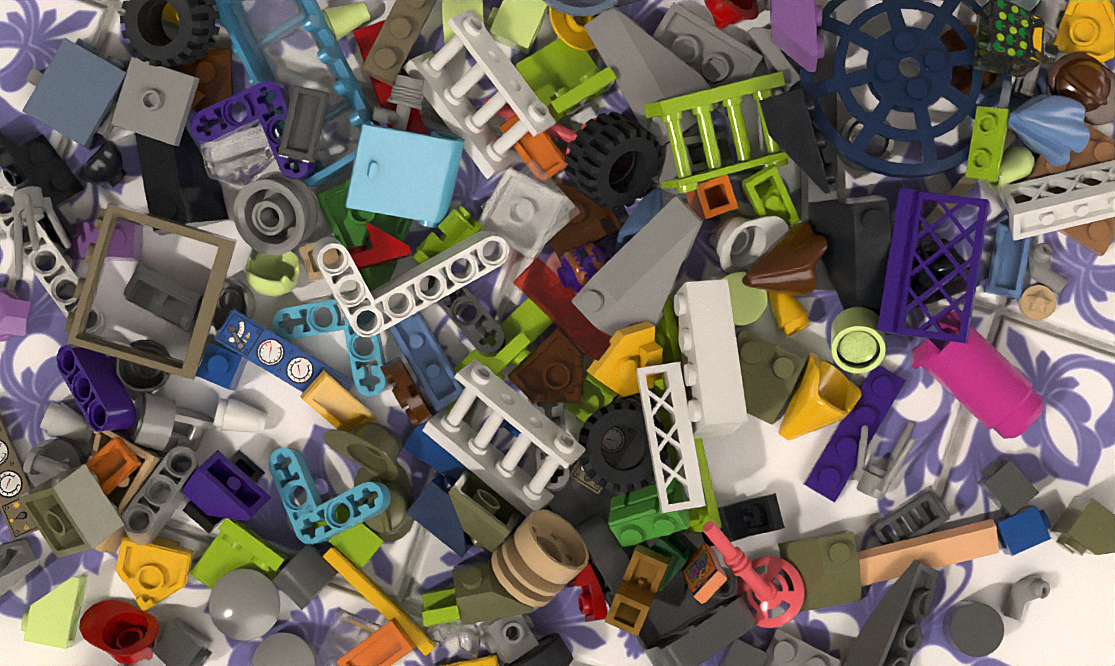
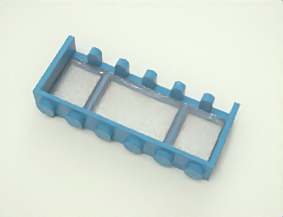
(295, 46)

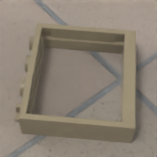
(87, 289)

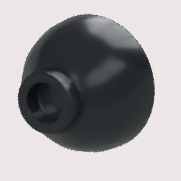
(104, 166)

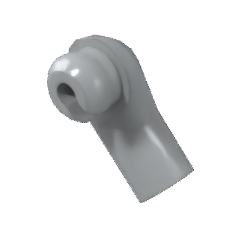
(1041, 270)
(1023, 592)

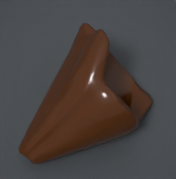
(789, 263)

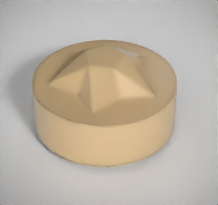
(1037, 302)

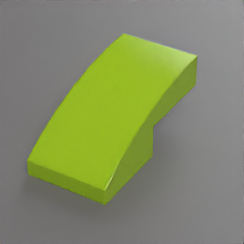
(357, 543)
(439, 606)

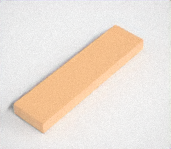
(931, 549)

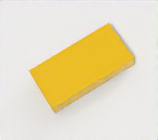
(336, 403)

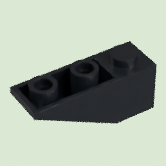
(793, 129)

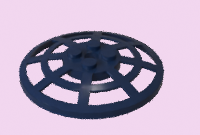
(896, 90)

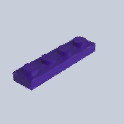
(841, 451)

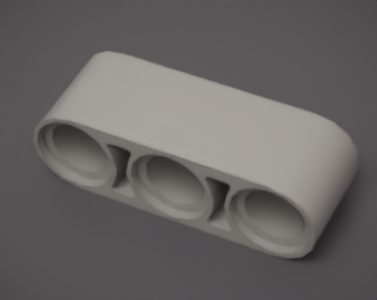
(159, 511)

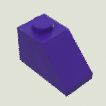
(224, 490)

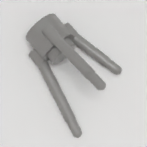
(30, 208)
(877, 479)

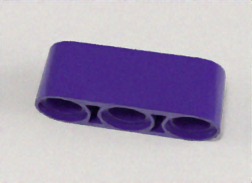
(96, 388)

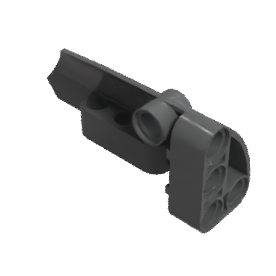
(677, 625)

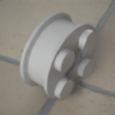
(255, 216)

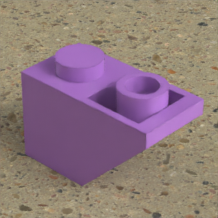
(795, 30)

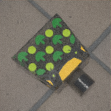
(1010, 40)

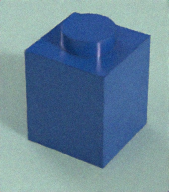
(221, 367)
(1022, 530)

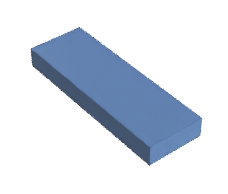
(427, 360)

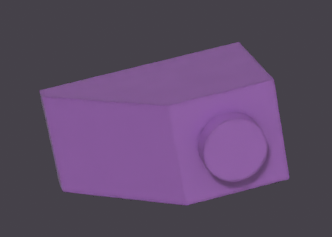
(125, 244)

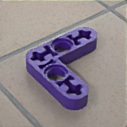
(256, 112)

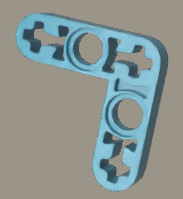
(351, 336)
(314, 509)

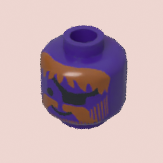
(581, 264)

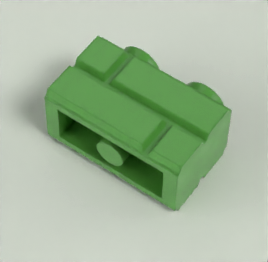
(638, 515)

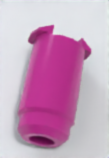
(981, 380)

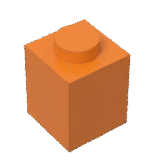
(712, 197)

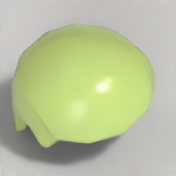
(273, 273)

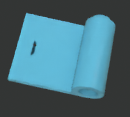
(410, 173)

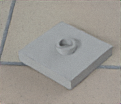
(155, 101)

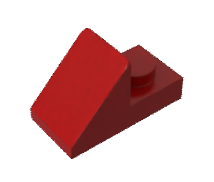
(384, 250)

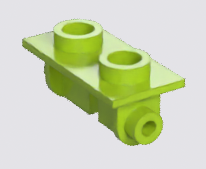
(987, 143)
(455, 228)

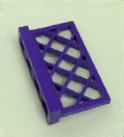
(902, 262)

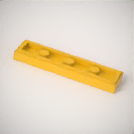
(379, 598)

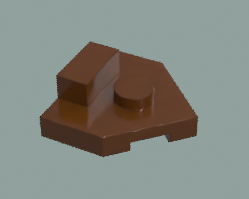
(214, 78)
(589, 225)
(551, 371)

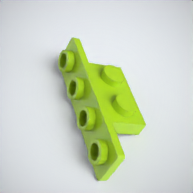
(520, 332)

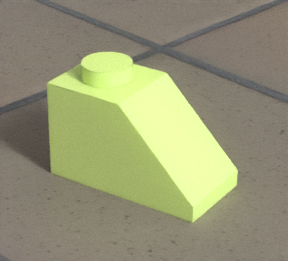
(517, 23)
(56, 615)

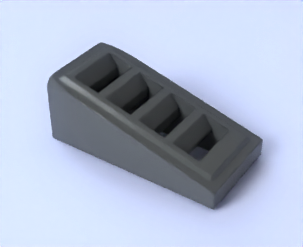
(929, 524)

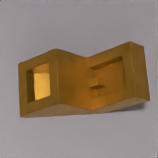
(637, 590)

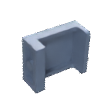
(76, 91)

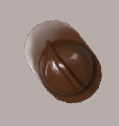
(1088, 82)

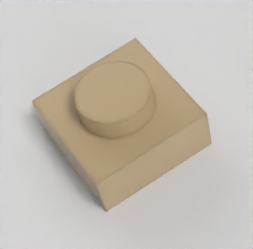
(312, 270)

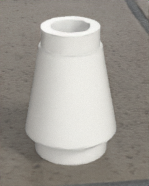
(239, 417)
(66, 423)

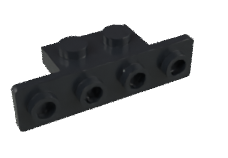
(41, 166)

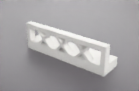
(1059, 211)
(682, 437)

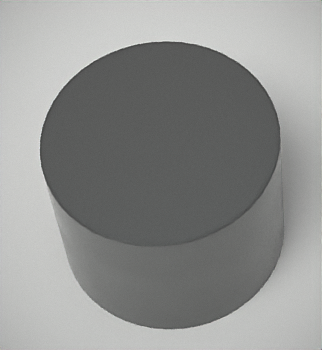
(305, 576)
(973, 628)

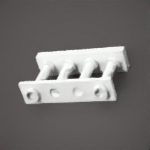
(456, 110)
(486, 460)

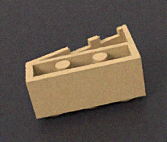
(129, 488)

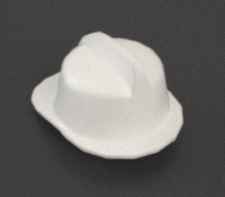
(744, 240)

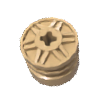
(539, 558)

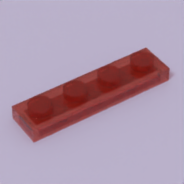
(554, 300)

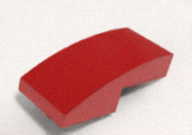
(591, 600)

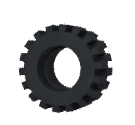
(148, 37)
(613, 161)
(593, 461)

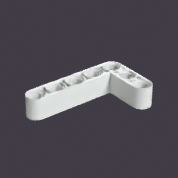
(54, 278)
(408, 282)

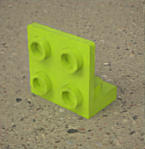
(564, 78)
(237, 549)

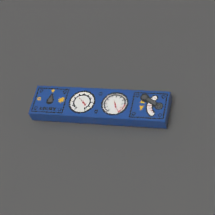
(273, 352)

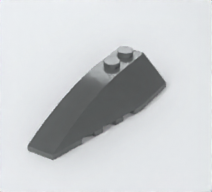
(895, 624)

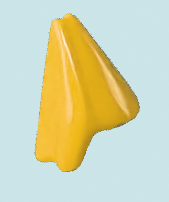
(819, 400)

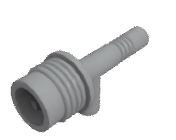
(407, 95)

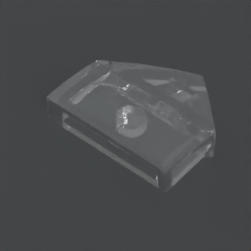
(238, 157)

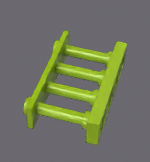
(701, 105)

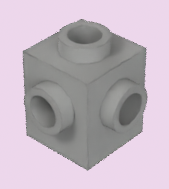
(514, 643)

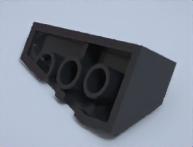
(178, 183)
(857, 247)

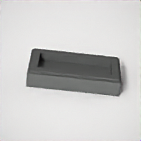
(303, 124)

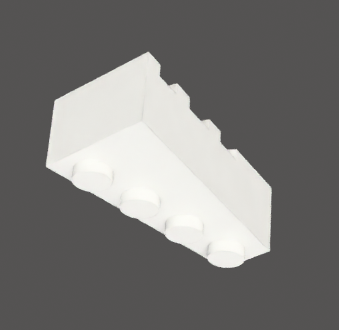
(710, 358)

